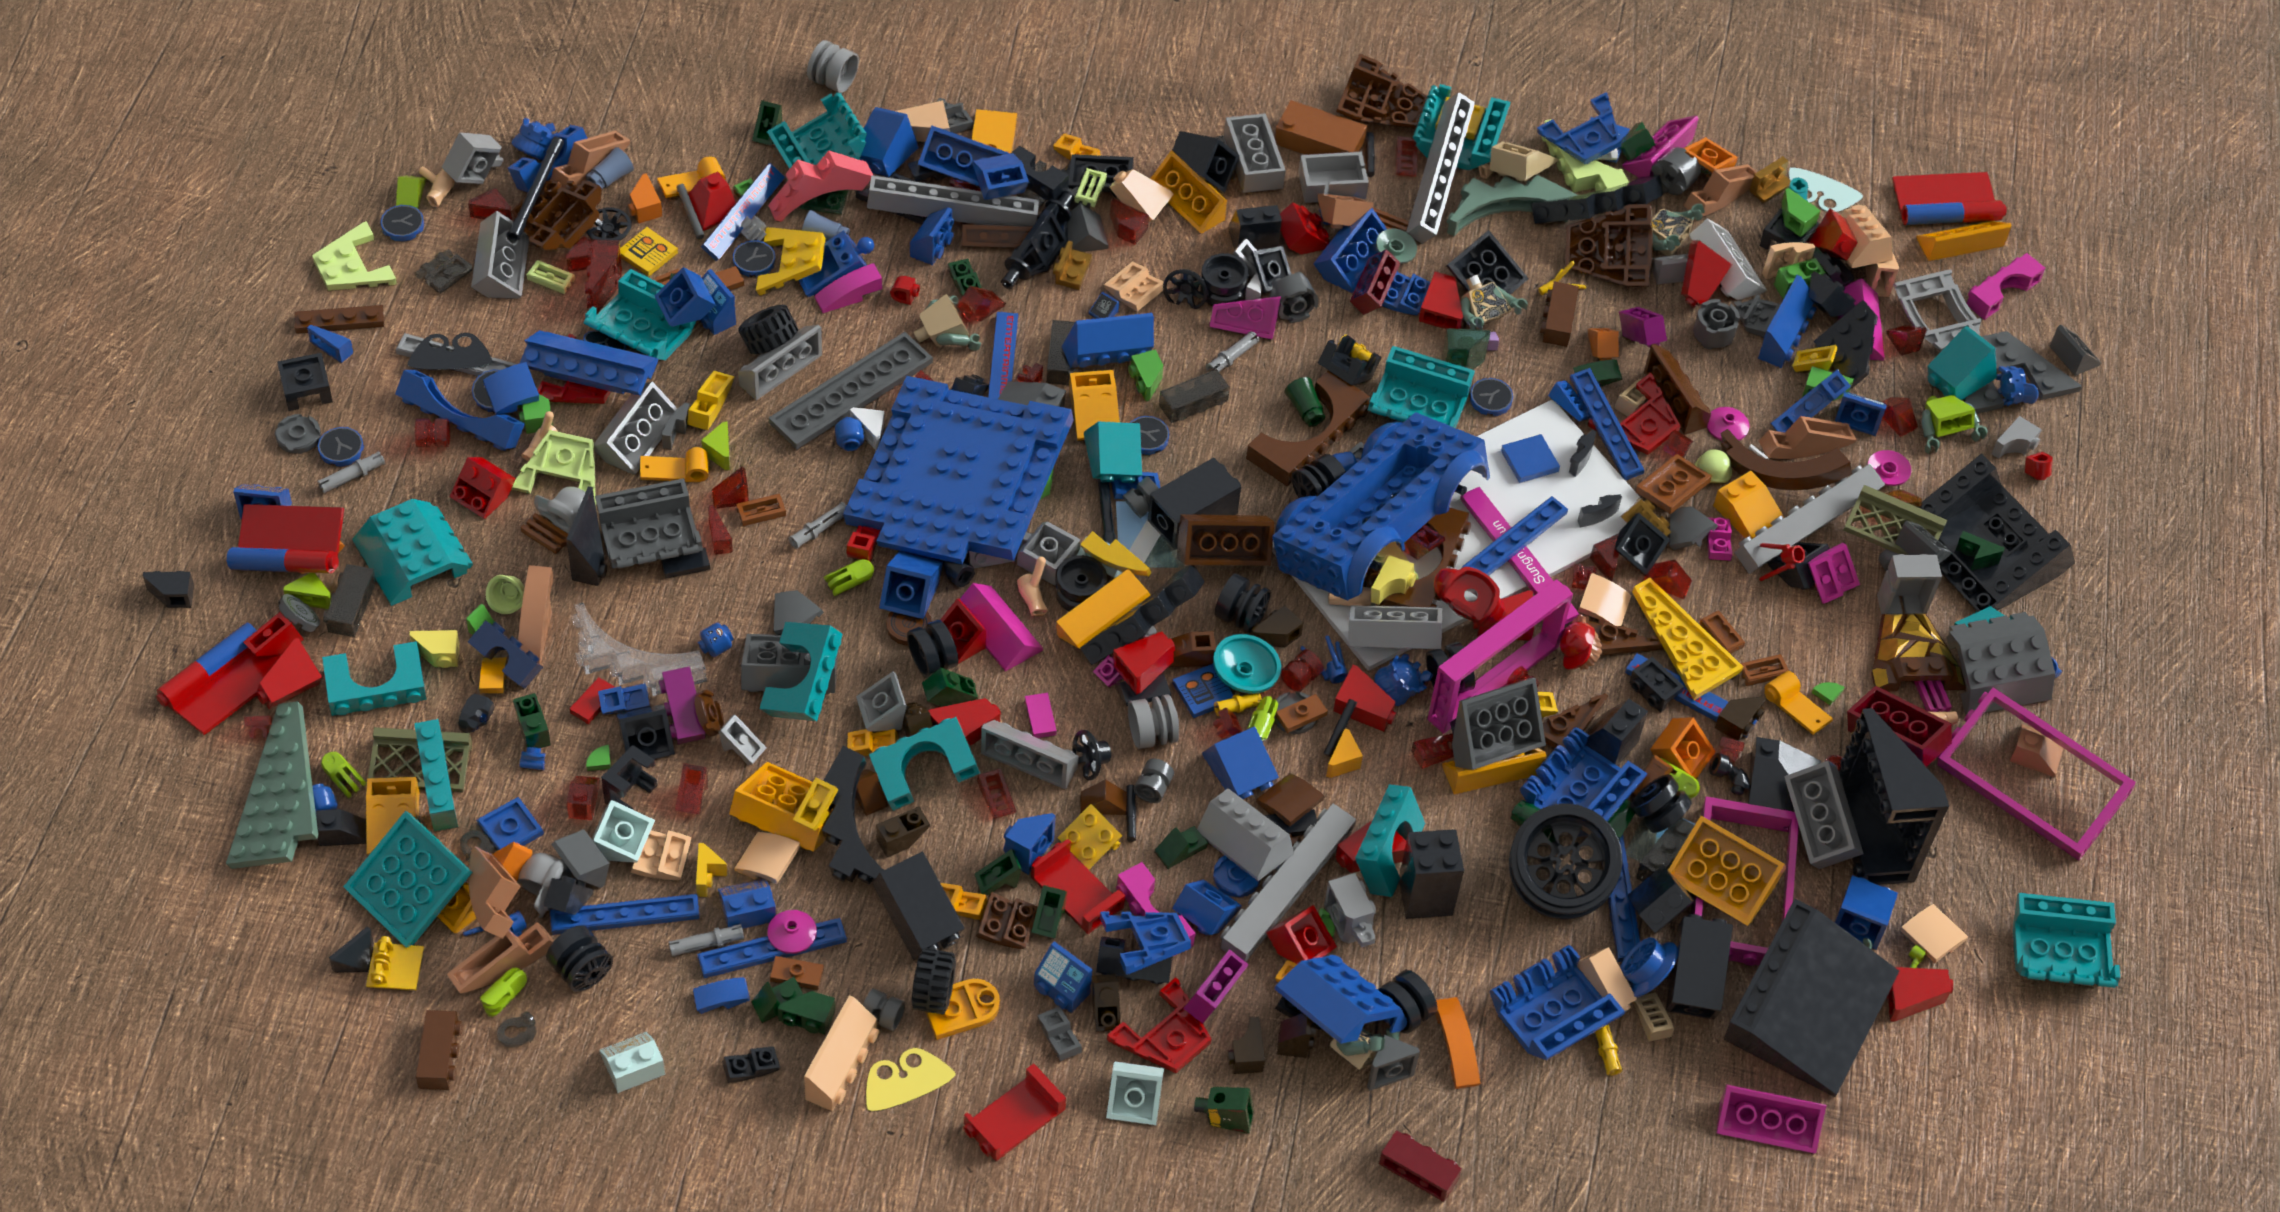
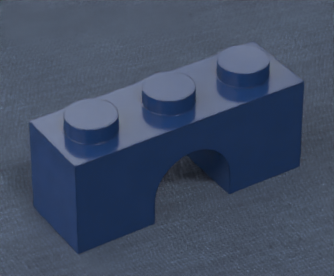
(521, 665)

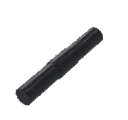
(1370, 154)
(1339, 728)
(1131, 813)

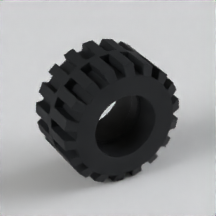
(768, 329)
(933, 981)

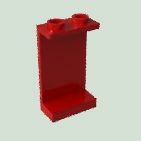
(1085, 892)
(1015, 1114)

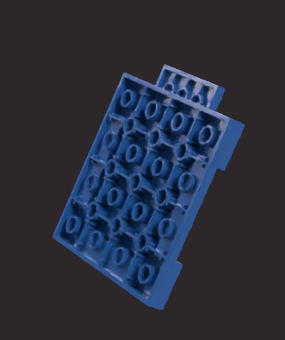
(958, 472)

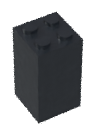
(1198, 492)
(1431, 874)
(918, 905)
(1700, 968)

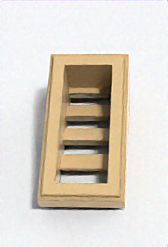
(1630, 400)
(1658, 1032)

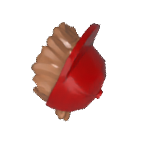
(1580, 645)

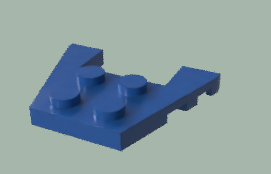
(1589, 139)
(1156, 933)

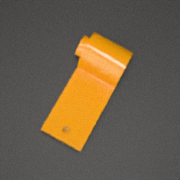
(705, 167)
(691, 468)
(1786, 694)

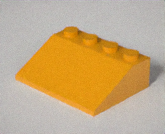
(771, 802)
(1726, 870)

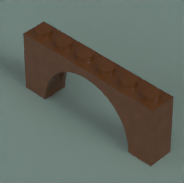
(1282, 458)
(1453, 527)

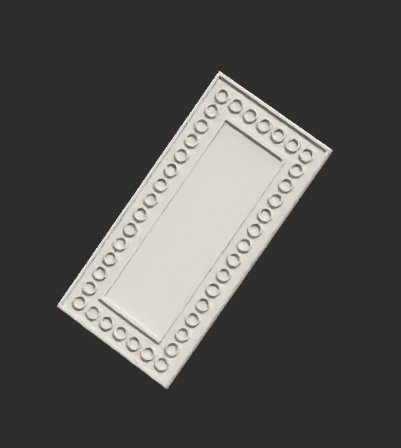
(1555, 549)

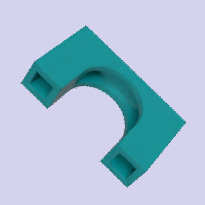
(402, 688)
(806, 698)
(892, 760)
(436, 775)
(1375, 860)

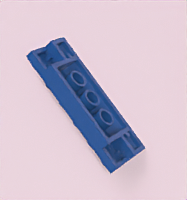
(588, 363)

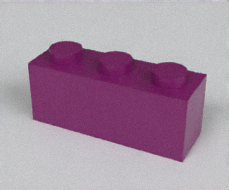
(1643, 326)
(680, 705)
(1216, 986)

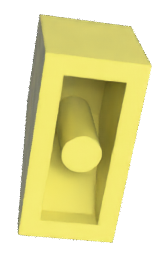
(438, 647)

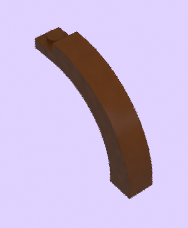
(1787, 475)

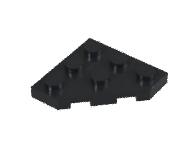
(1853, 340)

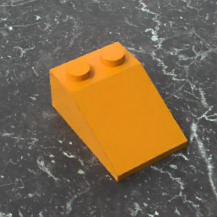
(1747, 504)

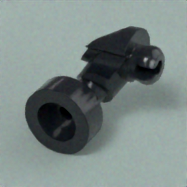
(1721, 765)

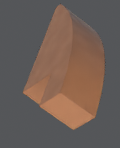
(587, 155)
(1722, 188)
(1807, 438)
(536, 610)
(491, 892)
(499, 956)

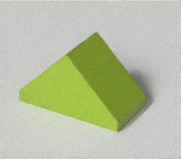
(410, 190)
(717, 445)
(310, 591)

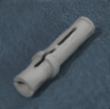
(1226, 358)
(351, 472)
(800, 538)
(701, 941)

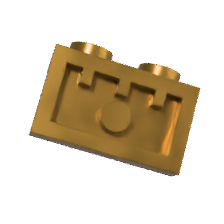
(1770, 180)
(1071, 267)
(1646, 509)

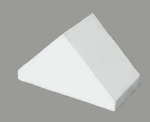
(872, 423)

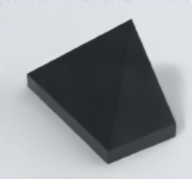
(355, 954)

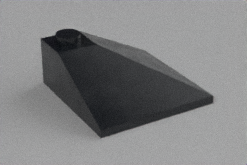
(1488, 261)
(585, 544)
(1768, 766)

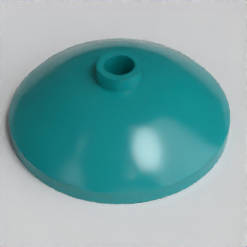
(1247, 655)

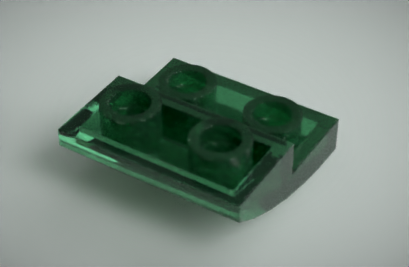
(829, 202)

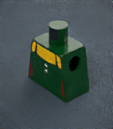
(1227, 1108)

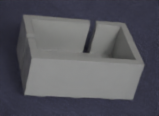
(1333, 175)
(1913, 579)

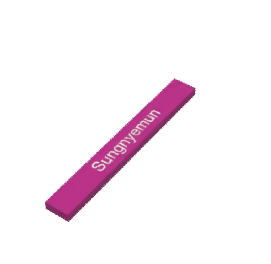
(1495, 525)

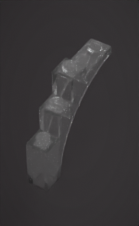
(625, 663)

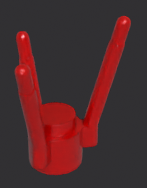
(1790, 555)

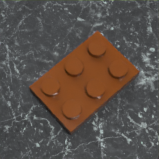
(1673, 483)

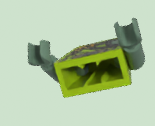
(1949, 416)

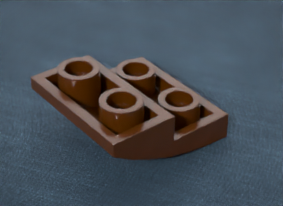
(1290, 799)
(1007, 921)

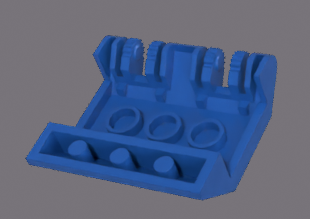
(1581, 778)
(1338, 998)
(1552, 1006)

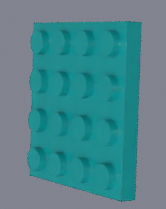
(407, 879)

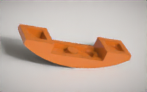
(1458, 1043)

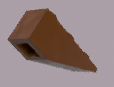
(1194, 649)

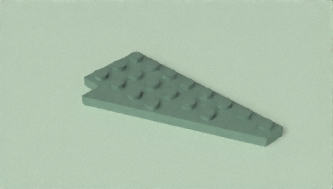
(280, 797)

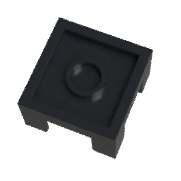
(1781, 234)
(1346, 367)
(303, 378)
(625, 774)

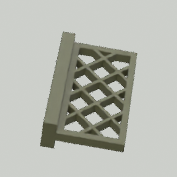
(1892, 508)
(407, 739)

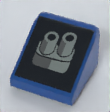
(1104, 307)

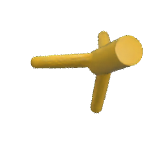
(1543, 289)

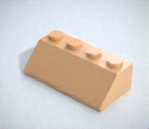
(1872, 238)
(840, 1055)

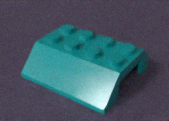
(832, 131)
(1473, 152)
(638, 319)
(1421, 386)
(409, 547)
(2064, 940)

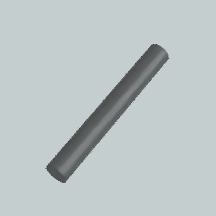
(690, 211)

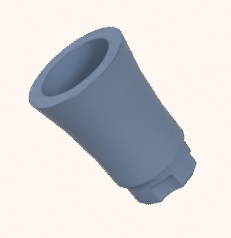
(611, 168)
(818, 223)

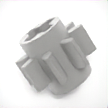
(753, 228)

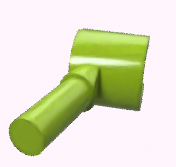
(1917, 955)

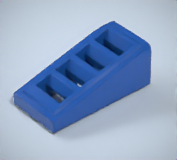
(331, 343)
(1568, 399)

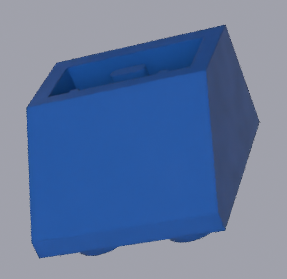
(1000, 176)
(933, 236)

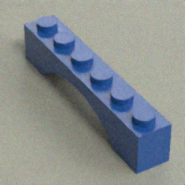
(422, 391)

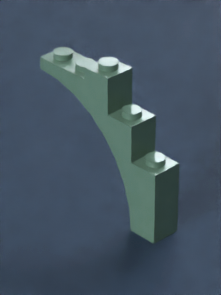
(1508, 195)

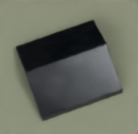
(1270, 265)
(1641, 543)
(1157, 688)

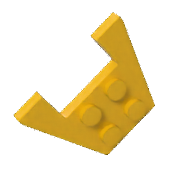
(800, 256)

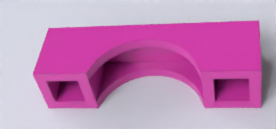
(2020, 274)
(1138, 886)

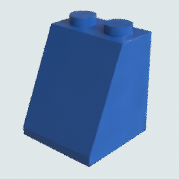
(888, 141)
(910, 584)
(1242, 763)
(1866, 910)

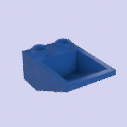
(839, 259)

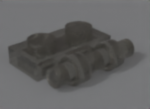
(445, 275)

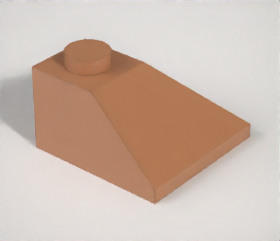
(1342, 209)
(2036, 751)

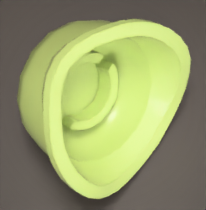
(1716, 464)
(505, 594)

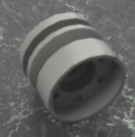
(832, 66)
(1158, 721)

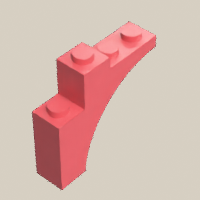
(810, 180)

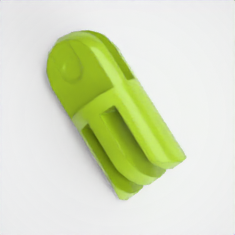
(849, 576)
(1264, 717)
(339, 770)
(1686, 782)
(503, 991)

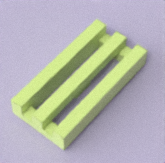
(1087, 199)
(548, 279)

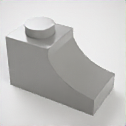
(2017, 438)

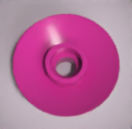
(1728, 418)
(1891, 467)
(792, 940)

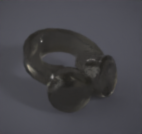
(485, 843)
(525, 1020)

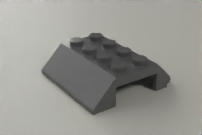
(647, 524)
(2005, 656)

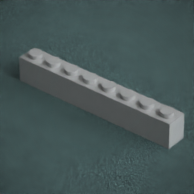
(1440, 168)
(966, 204)
(1807, 519)
(1288, 882)

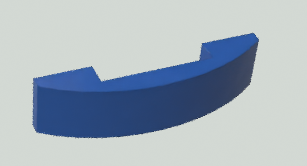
(1813, 401)

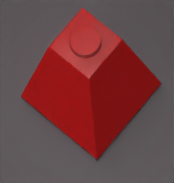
(711, 200)
(1302, 936)

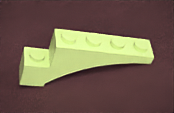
(1582, 176)

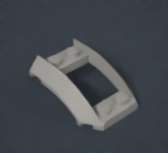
(1930, 286)

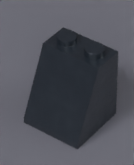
(1207, 157)
(1258, 225)
(1617, 731)
(1660, 899)

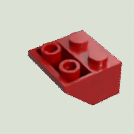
(1303, 230)
(481, 486)

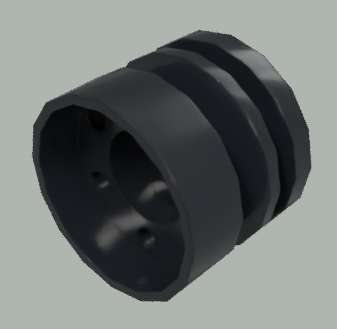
(1316, 476)
(1242, 603)
(579, 958)

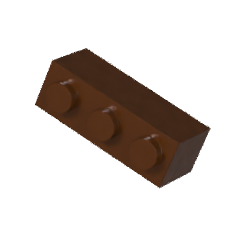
(1559, 313)
(438, 1050)

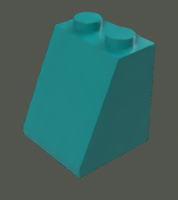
(1963, 365)
(1114, 451)

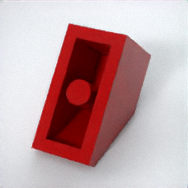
(273, 637)

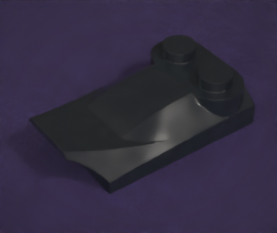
(1108, 164)

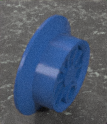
(1648, 964)

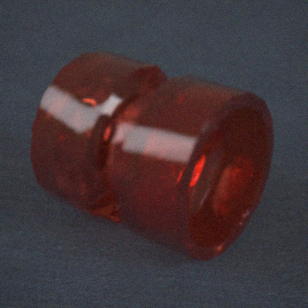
(429, 432)
(1302, 670)

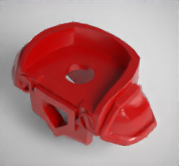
(1486, 610)

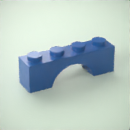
(525, 170)

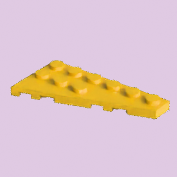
(1693, 651)

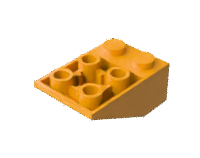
(1093, 399)
(386, 803)

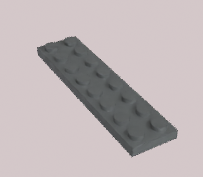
(850, 388)

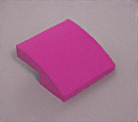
(1833, 573)

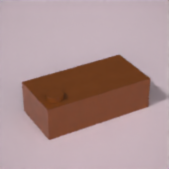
(1317, 131)

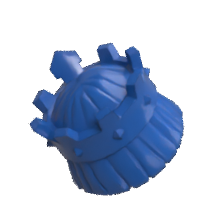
(534, 138)
(2014, 386)
(1402, 679)

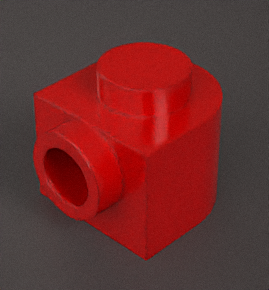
(905, 289)
(2039, 466)

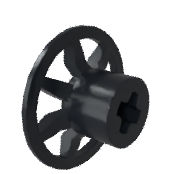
(609, 228)
(1186, 286)
(1093, 753)

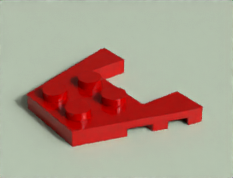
(573, 392)
(1650, 423)
(1170, 1042)

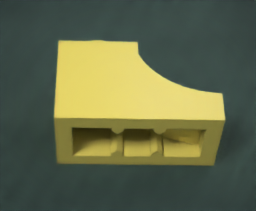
(1393, 578)

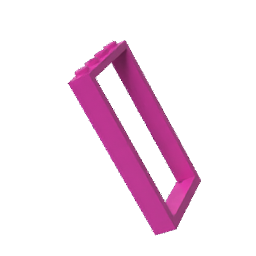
(1549, 604)
(1760, 817)
(2074, 849)

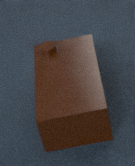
(1225, 540)

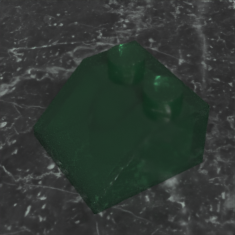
(1465, 347)

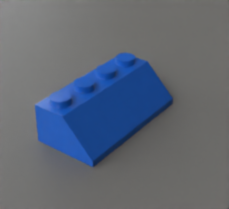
(954, 154)
(1349, 251)
(1788, 324)
(1109, 339)

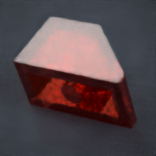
(1128, 222)
(979, 304)
(1422, 542)
(582, 797)

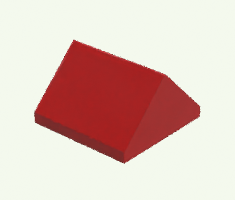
(965, 630)

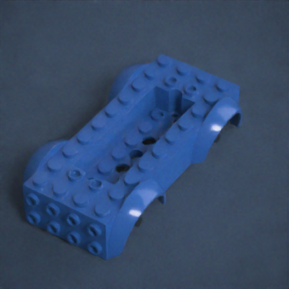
(1328, 535)

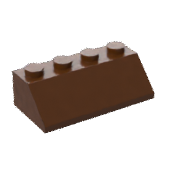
(1677, 390)

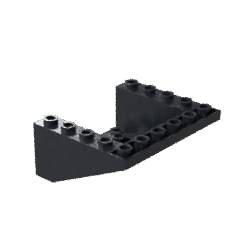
(1983, 507)
(1891, 801)
(1812, 1000)

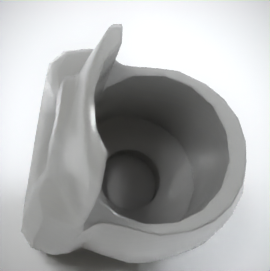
(563, 505)
(537, 876)

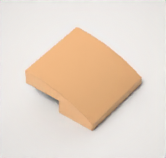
(1785, 255)
(1134, 286)
(1604, 601)
(663, 856)
(767, 857)
(1934, 933)

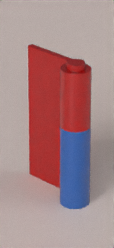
(1947, 198)
(288, 539)
(217, 682)

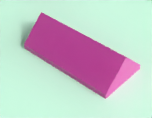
(1671, 135)
(1862, 291)
(1005, 634)
(1770, 1118)

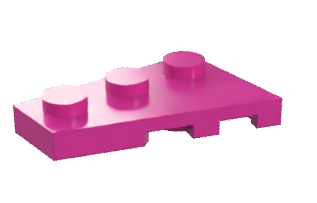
(1247, 316)

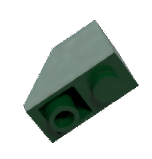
(949, 688)
(531, 721)
(808, 1011)

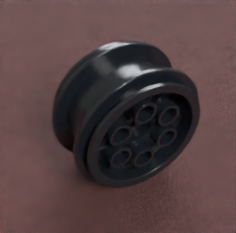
(1567, 821)

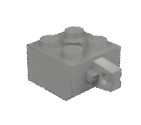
(472, 158)
(1051, 544)
(1350, 910)

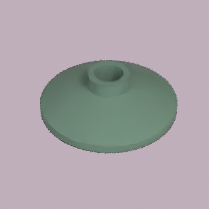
(1398, 243)

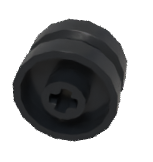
(1225, 278)
(1078, 580)
(932, 648)
(1437, 657)
(1661, 803)
(1412, 996)

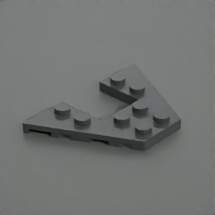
(2012, 352)

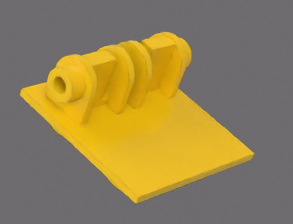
(1091, 836)
(394, 965)

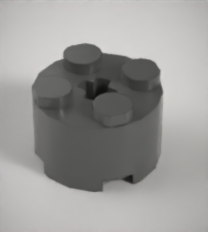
(1677, 171)
(1296, 297)
(1716, 324)

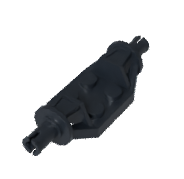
(1042, 242)

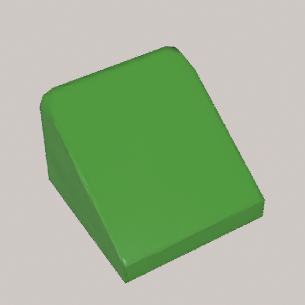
(477, 618)

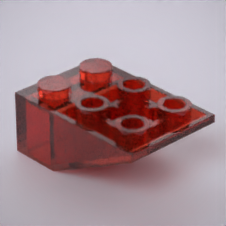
(603, 272)

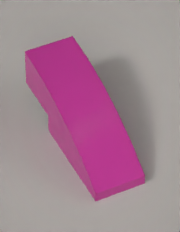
(849, 288)

